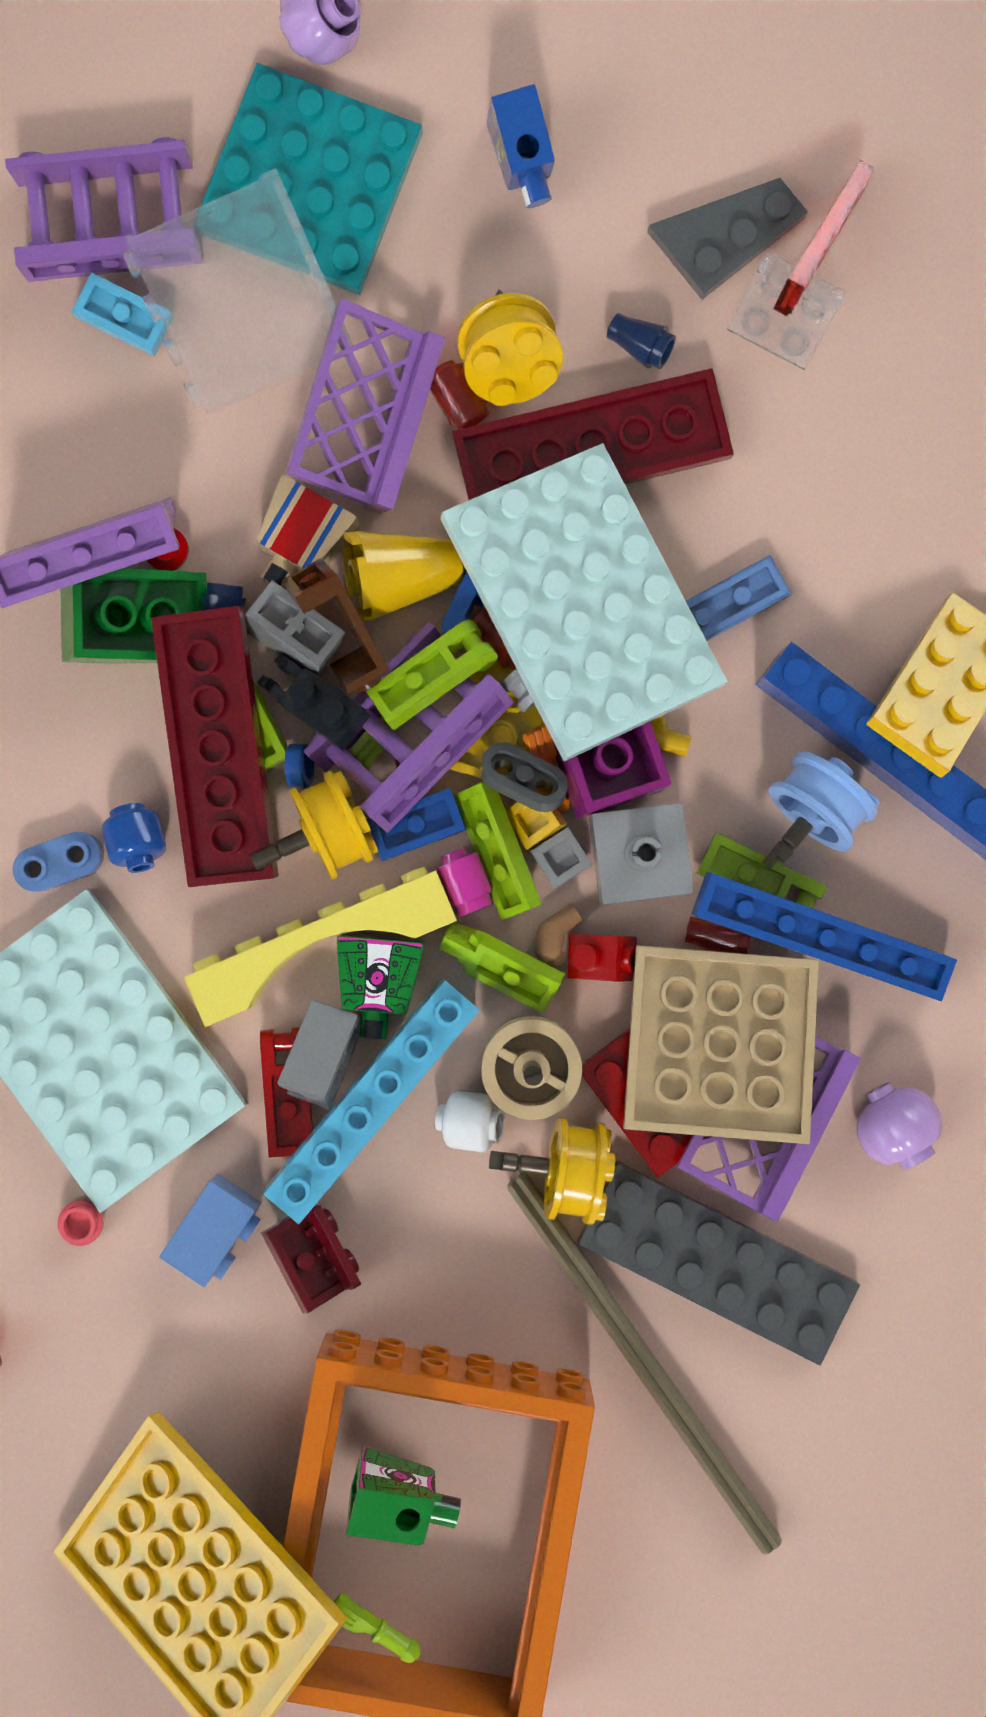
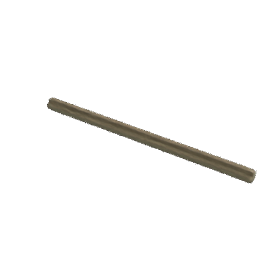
(645, 1365)

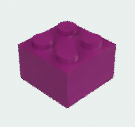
(615, 772)

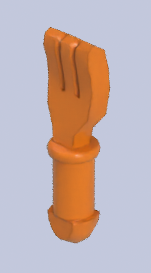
(541, 745)

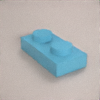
(119, 314)

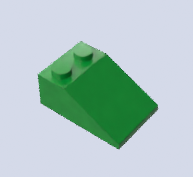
(112, 613)

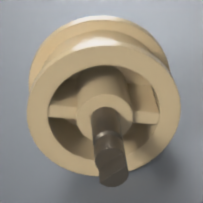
(531, 1068)

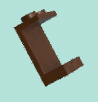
(315, 586)

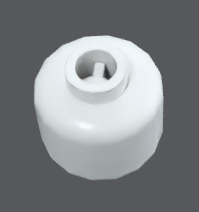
(470, 1121)

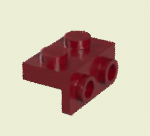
(312, 1258)

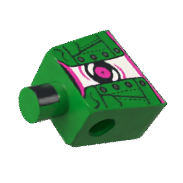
(377, 978)
(396, 1500)

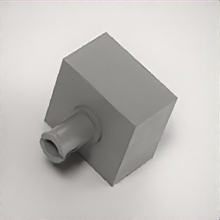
(641, 853)

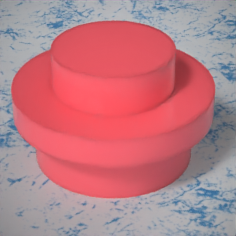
(80, 1223)

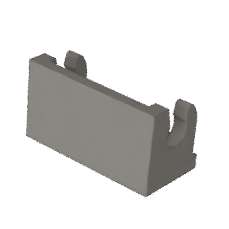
(285, 629)
(320, 1054)

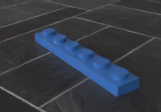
(823, 936)

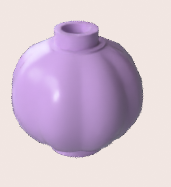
(320, 28)
(899, 1126)

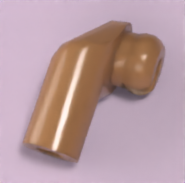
(551, 935)

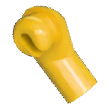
(669, 740)

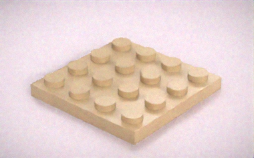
(721, 1044)

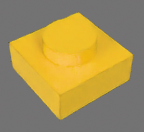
(534, 826)

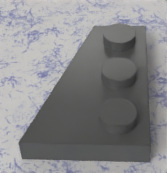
(727, 234)

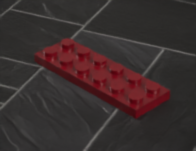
(643, 428)
(214, 744)

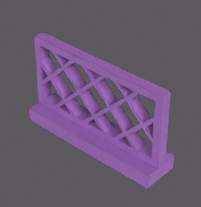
(402, 417)
(87, 552)
(790, 1158)

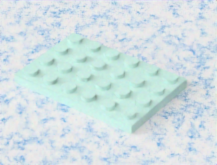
(583, 601)
(103, 1053)

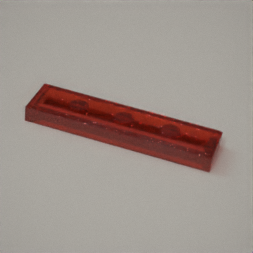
(823, 239)

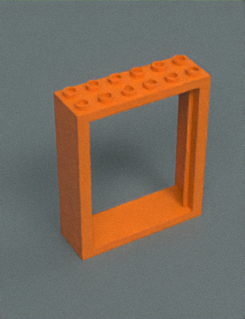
(385, 1684)

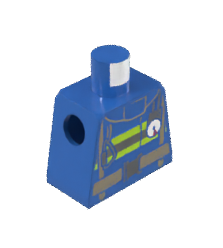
(518, 130)

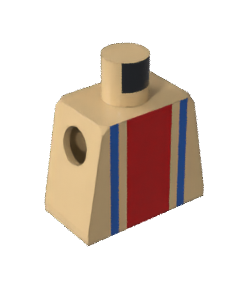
(301, 530)

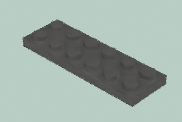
(720, 1264)

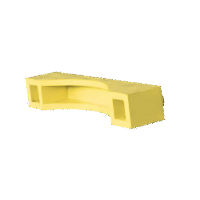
(236, 983)

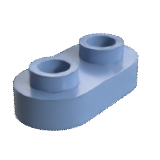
(57, 862)

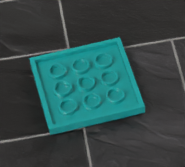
(334, 159)

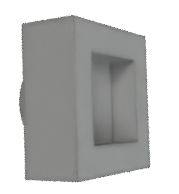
(561, 858)

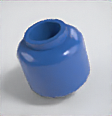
(133, 837)

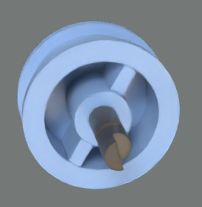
(820, 803)

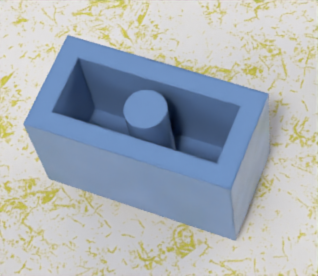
(210, 1231)

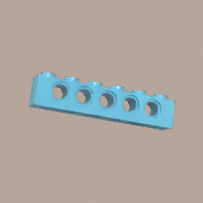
(370, 1101)

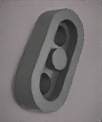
(525, 776)

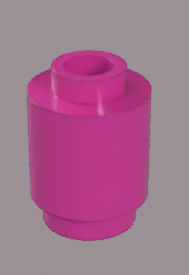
(465, 881)

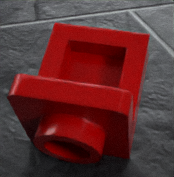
(601, 957)

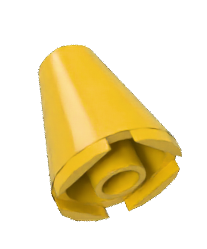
(397, 570)

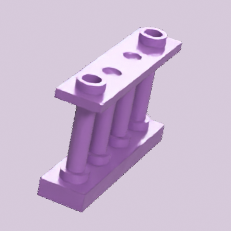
(86, 252)
(427, 763)

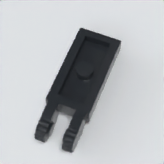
(317, 703)

